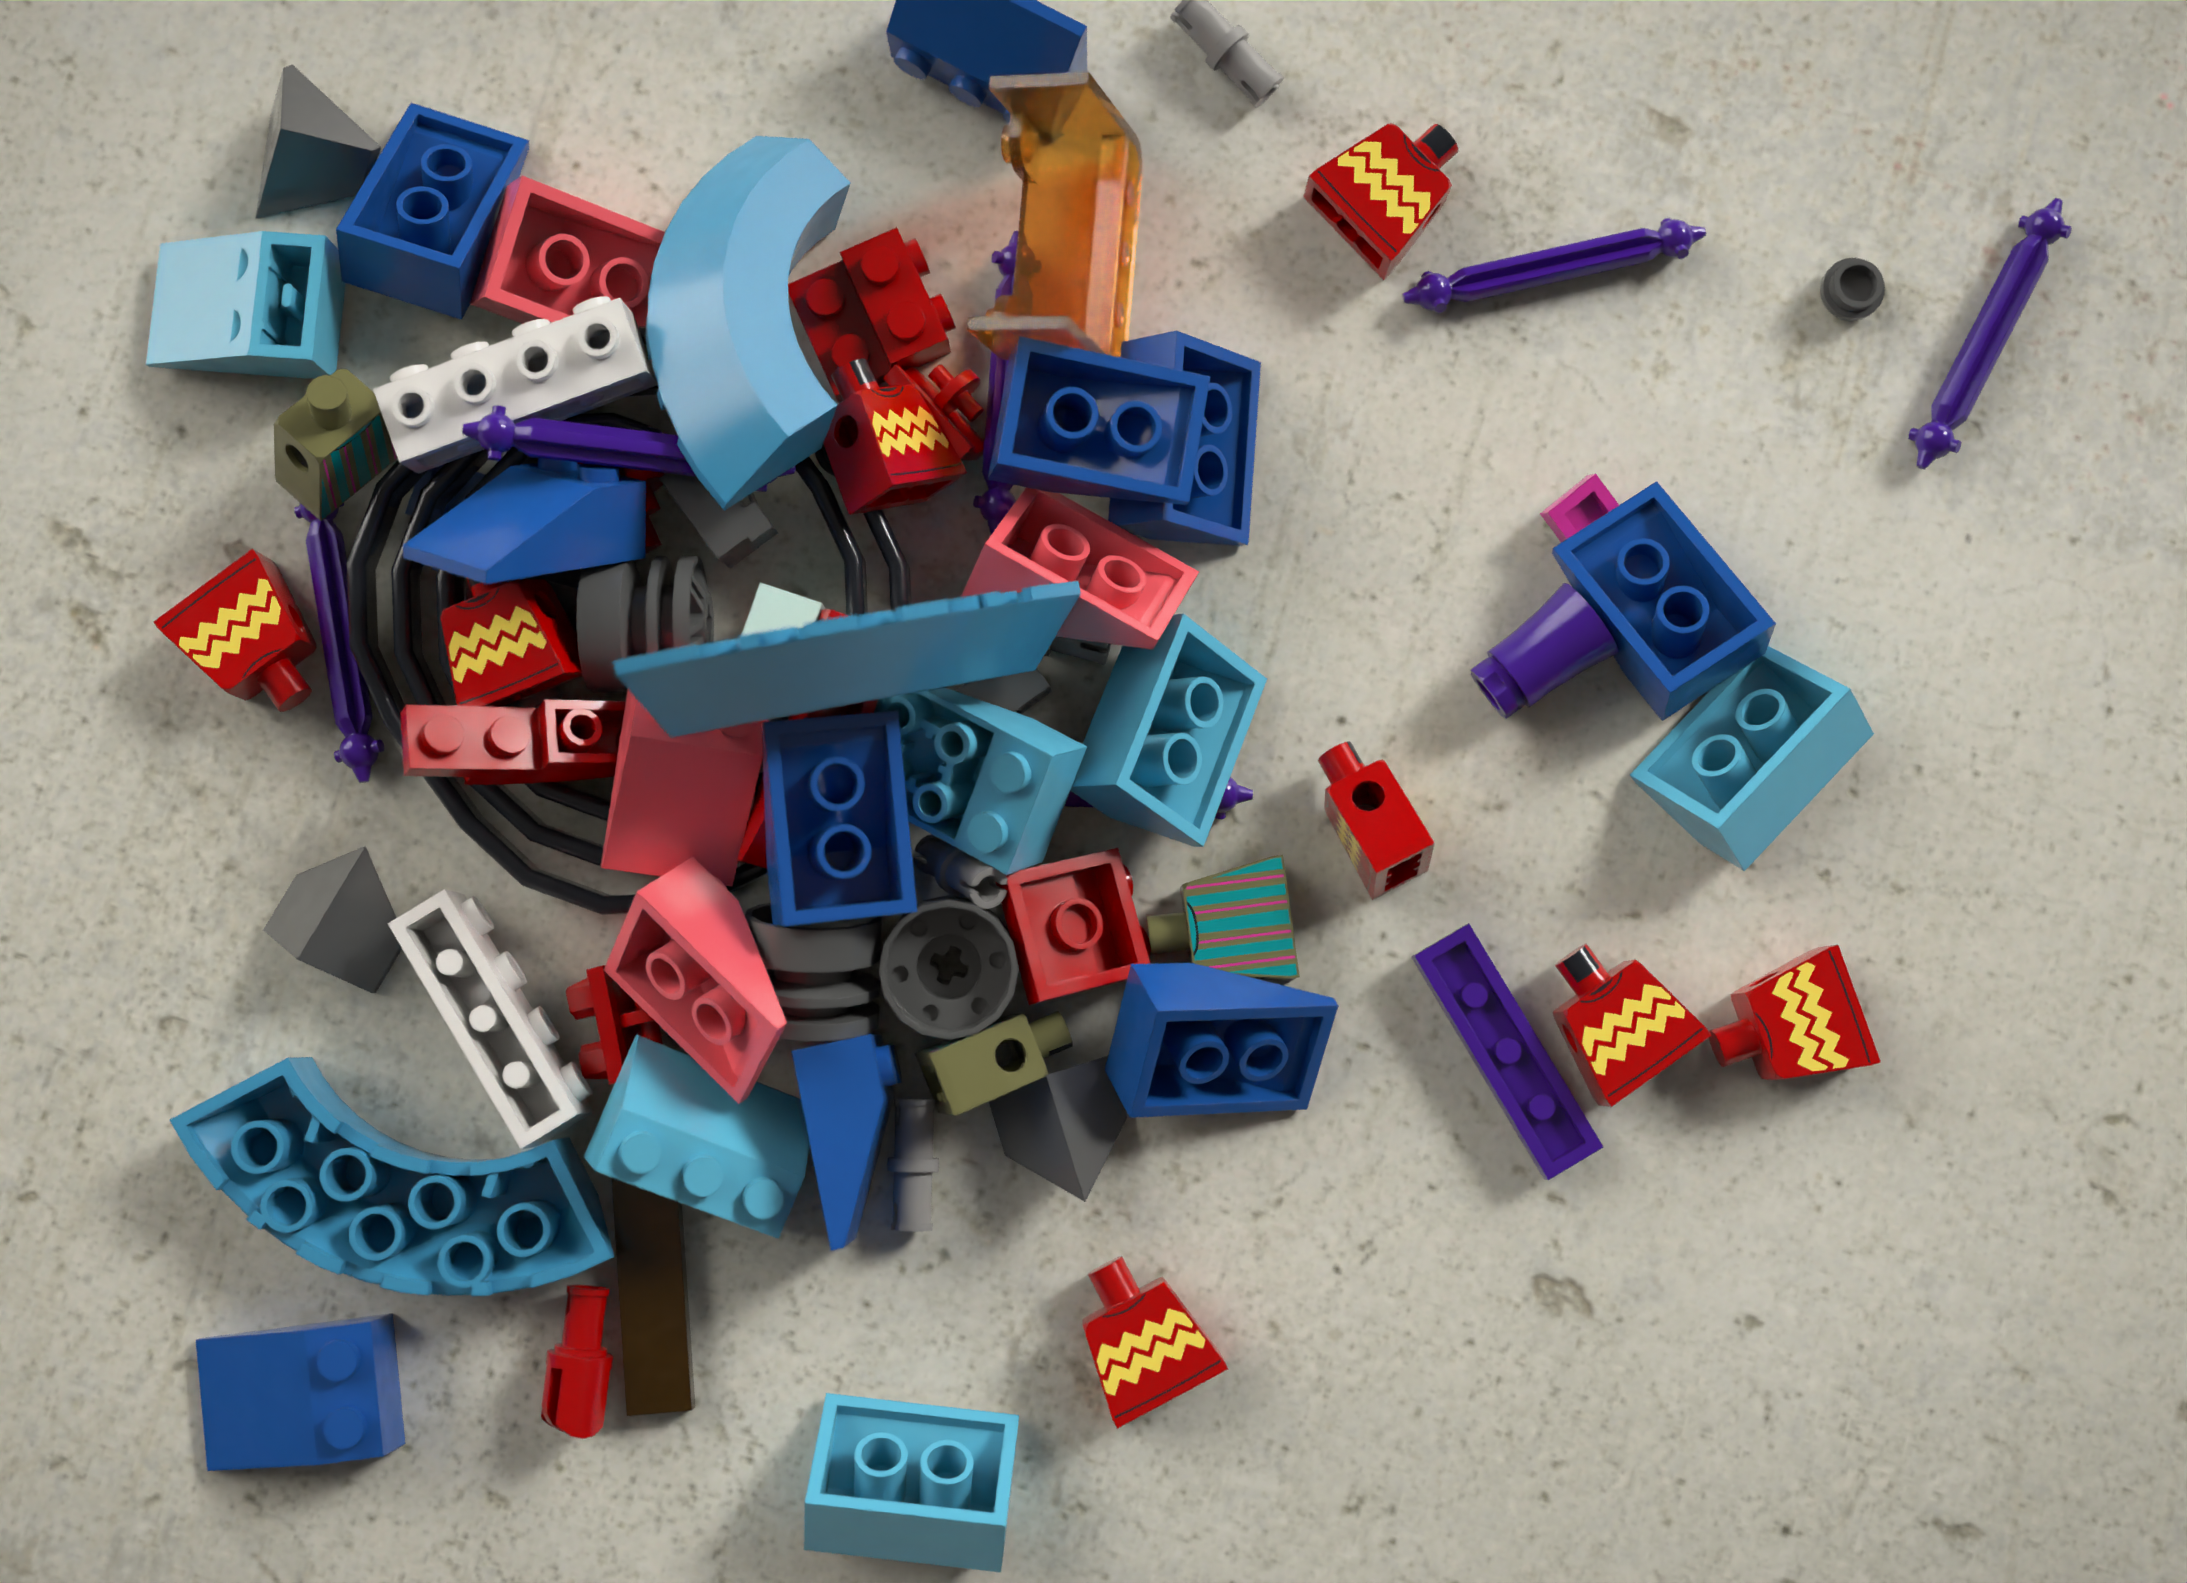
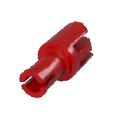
(579, 1366)

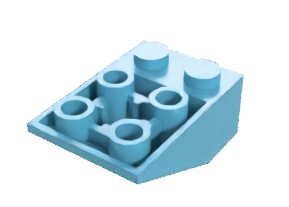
(248, 305)
(983, 775)

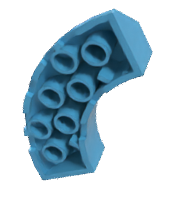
(724, 317)
(848, 659)
(386, 1209)

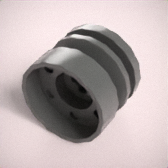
(630, 619)
(817, 974)
(967, 999)

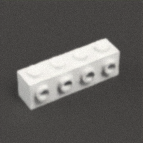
(537, 373)
(491, 1017)

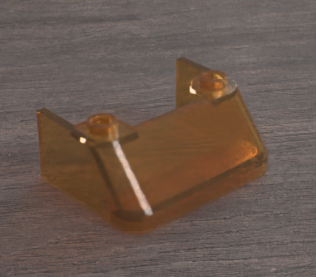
(1074, 217)

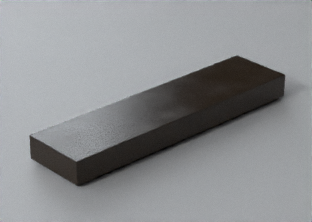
(653, 1301)

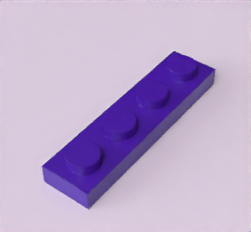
(1507, 1052)

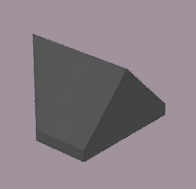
(311, 150)
(339, 921)
(1062, 1125)

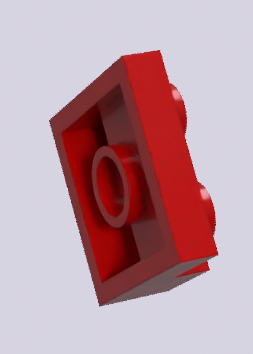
(873, 309)
(1074, 925)

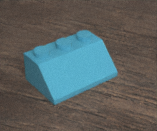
(1169, 733)
(1754, 755)
(693, 1143)
(911, 1482)

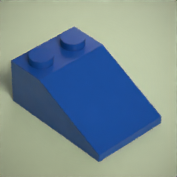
(429, 210)
(1097, 425)
(538, 523)
(1665, 600)
(836, 819)
(1215, 1042)
(846, 1113)
(301, 1394)

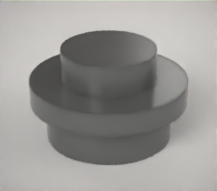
(1852, 289)

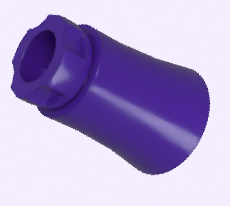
(1544, 652)

